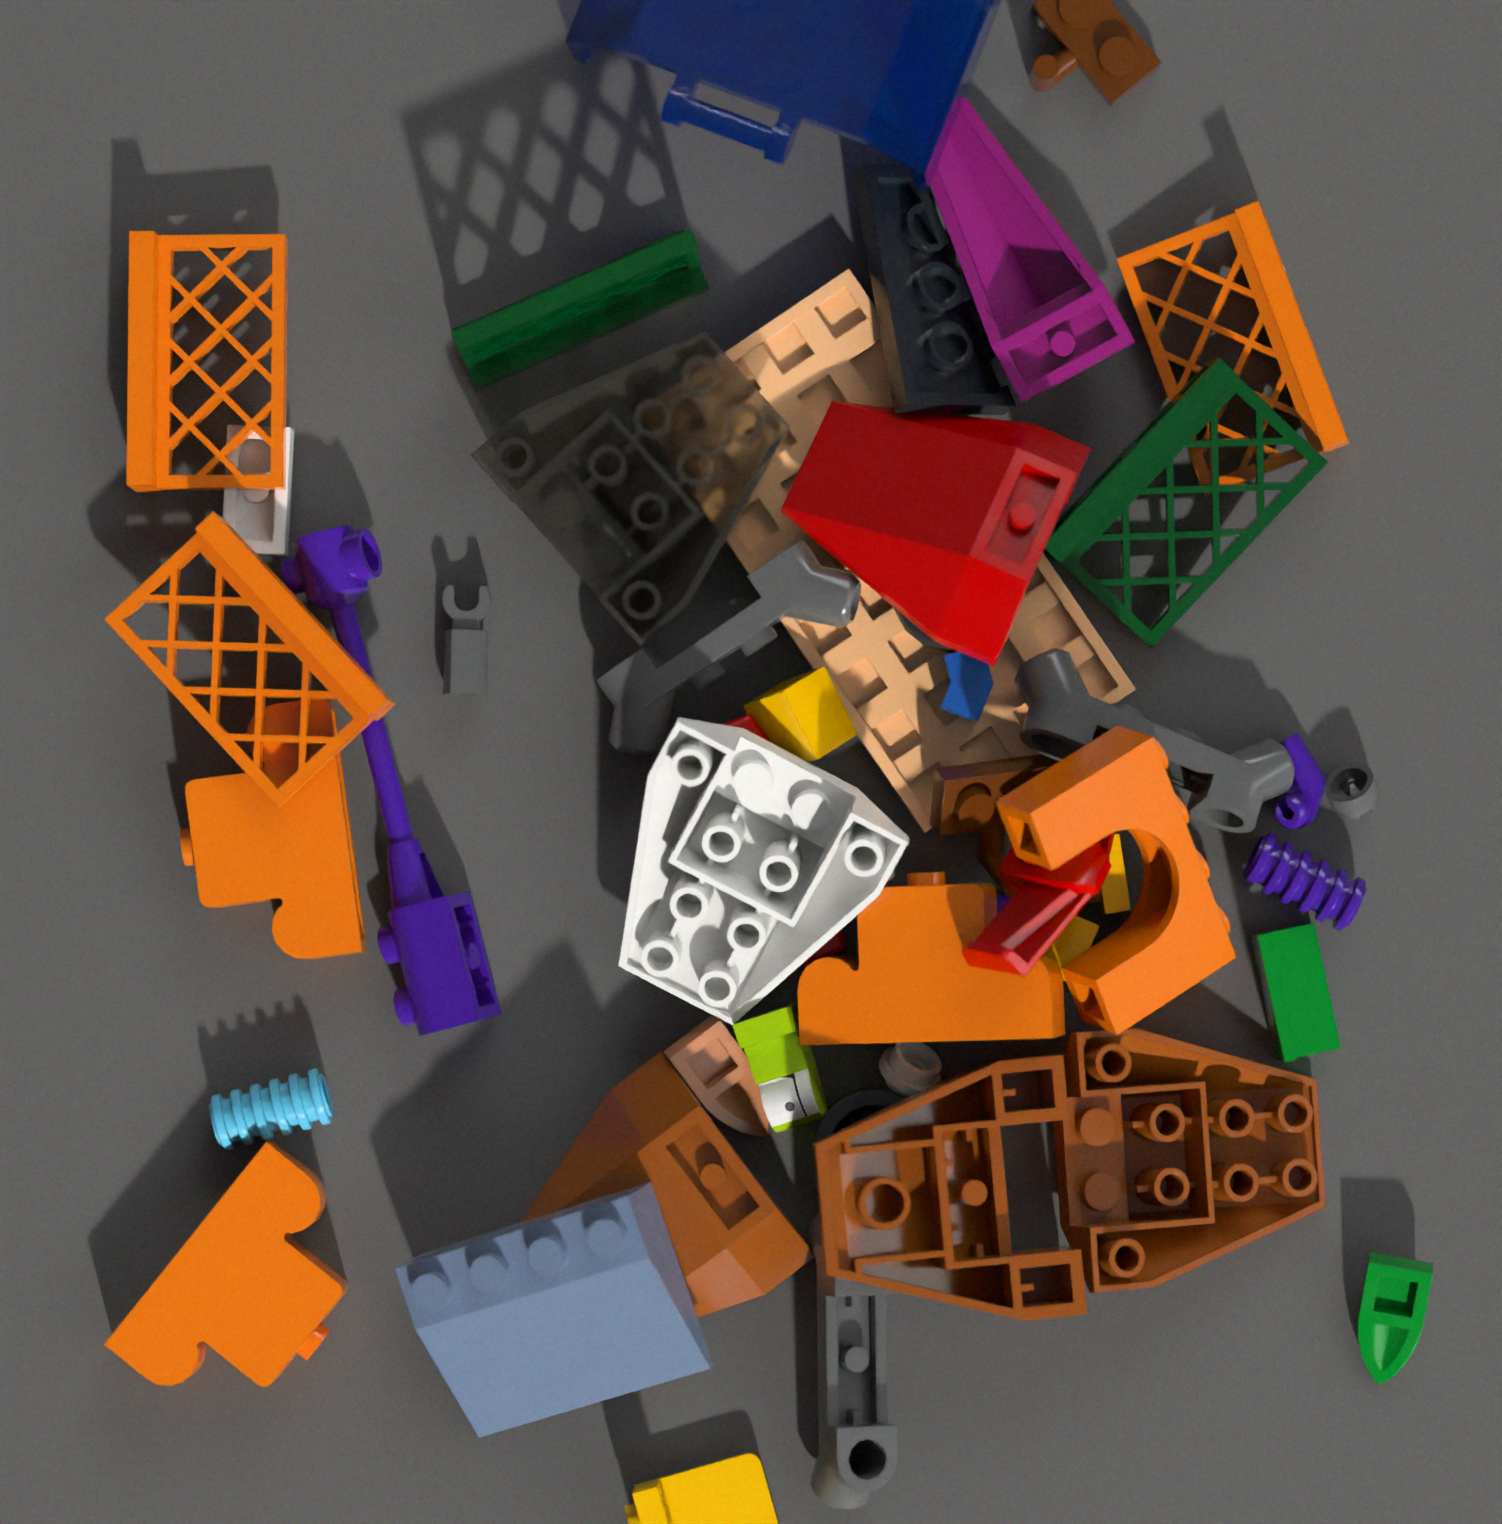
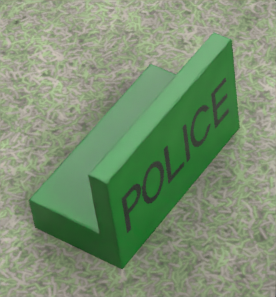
(1295, 992)

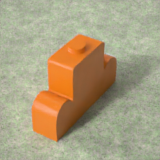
(293, 853)
(916, 980)
(239, 1282)

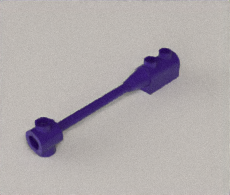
(427, 932)

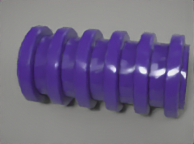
(1304, 881)

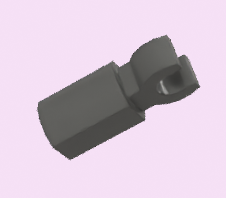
(466, 646)

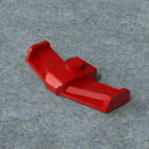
(1038, 909)

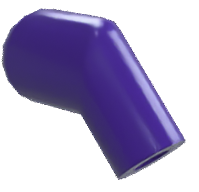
(1301, 802)

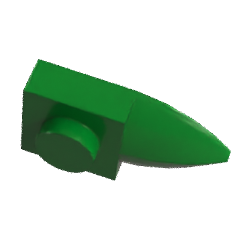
(1392, 1312)

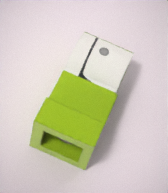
(782, 1068)

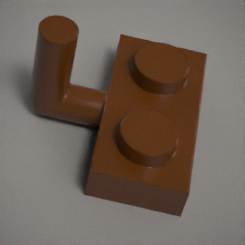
(1095, 41)
(966, 803)

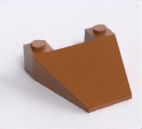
(922, 1195)

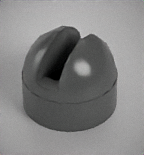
(1343, 780)

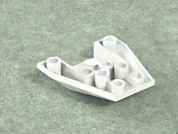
(745, 866)

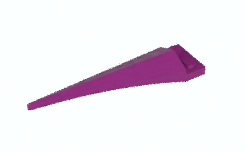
(1027, 277)

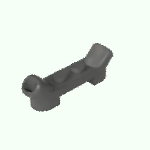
(789, 586)
(1222, 786)
(854, 1433)

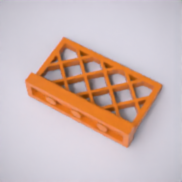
(1278, 314)
(151, 361)
(288, 620)

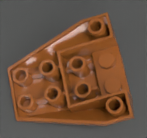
(1178, 1155)
(718, 1215)

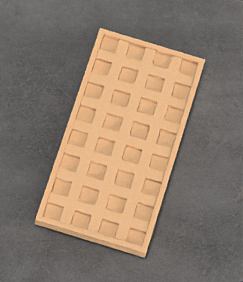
(884, 676)

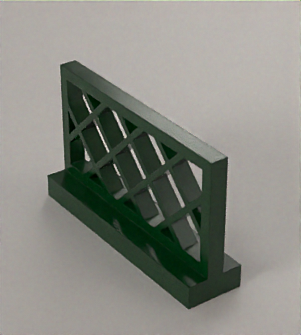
(581, 309)
(1143, 461)

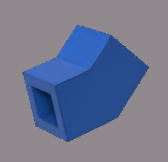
(968, 686)

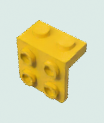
(713, 1493)

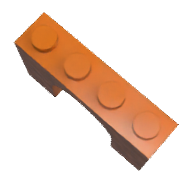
(1176, 926)

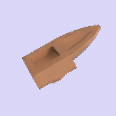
(720, 1076)

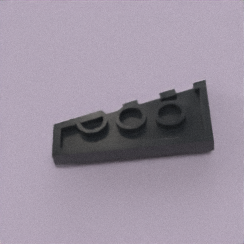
(924, 323)

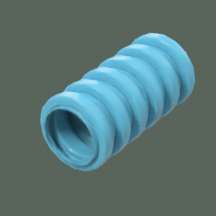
(271, 1109)

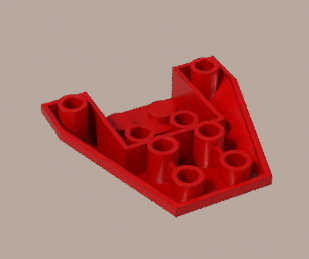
(937, 512)

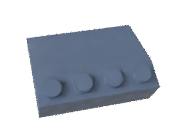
(557, 1311)

